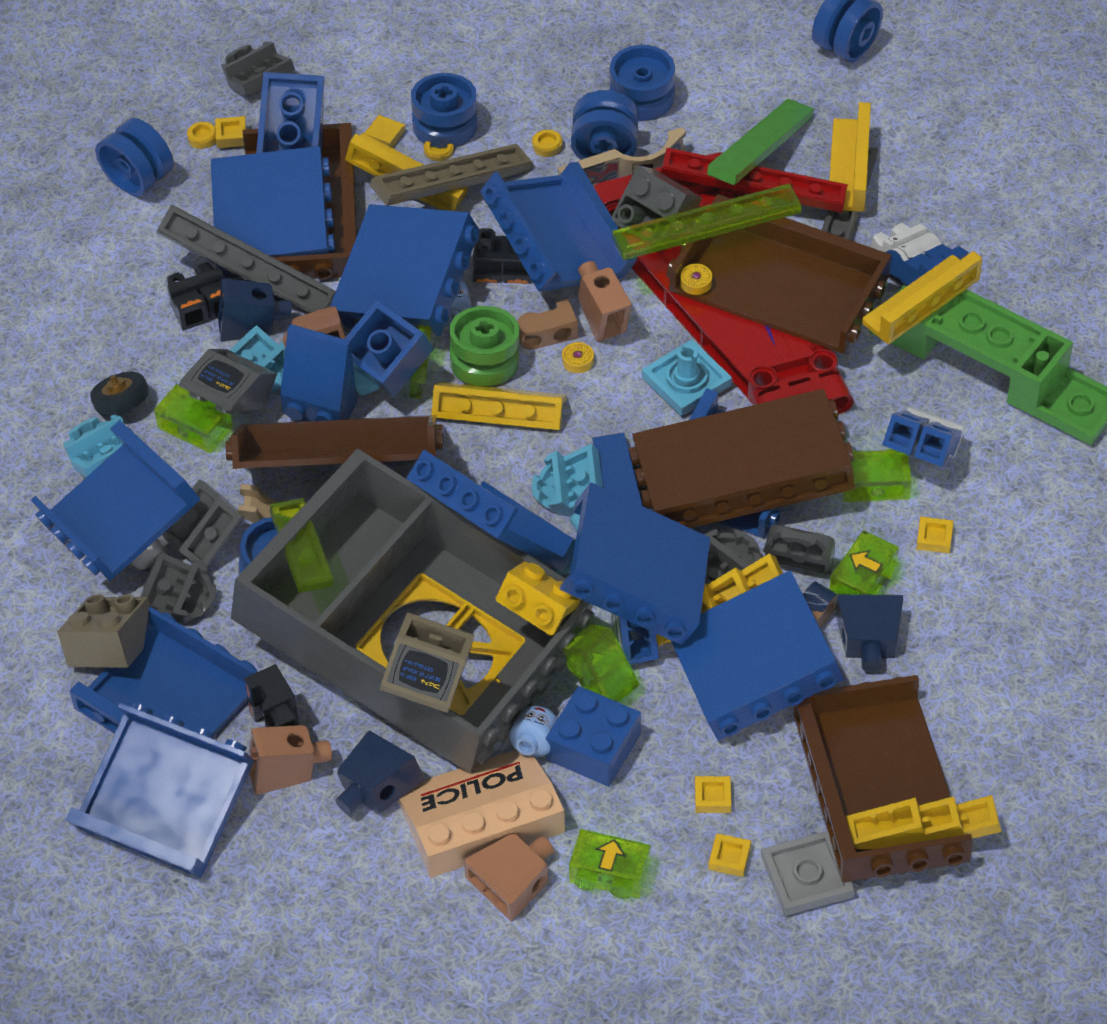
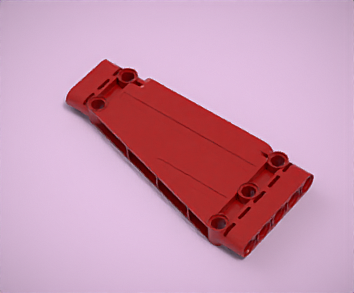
(737, 344)

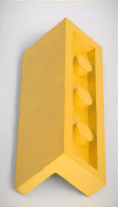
(850, 156)
(381, 159)
(923, 296)
(498, 405)

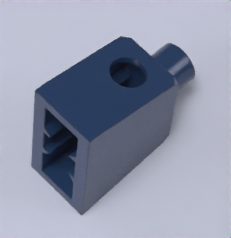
(247, 305)
(869, 627)
(376, 775)

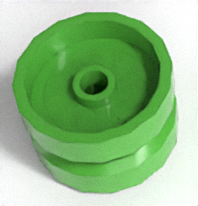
(484, 346)

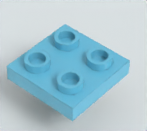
(685, 375)

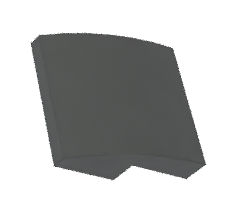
(205, 526)

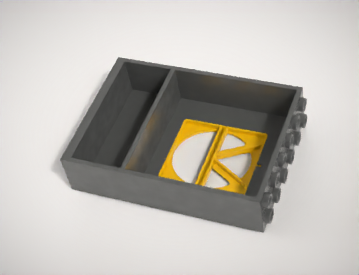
(392, 549)

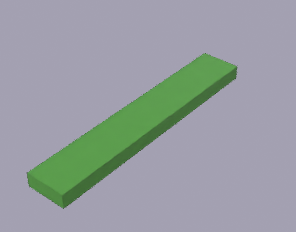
(760, 141)

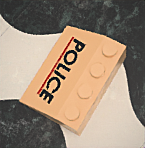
(466, 812)

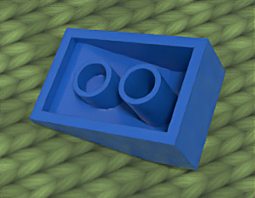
(290, 112)
(317, 376)

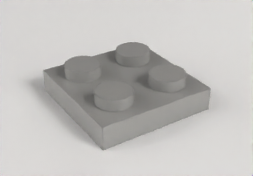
(805, 874)

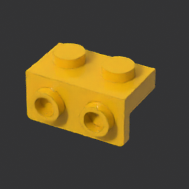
(536, 597)

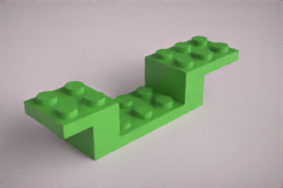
(1023, 351)

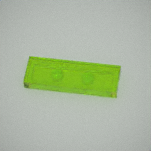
(305, 551)

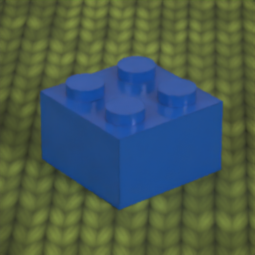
(387, 348)
(593, 736)

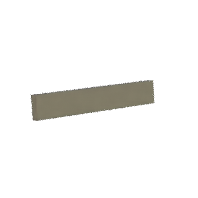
(450, 174)

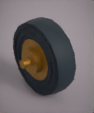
(119, 393)

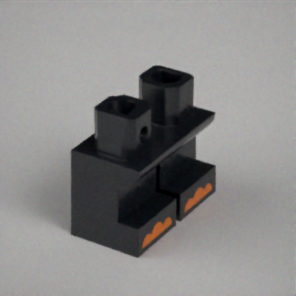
(488, 259)
(195, 295)
(271, 698)

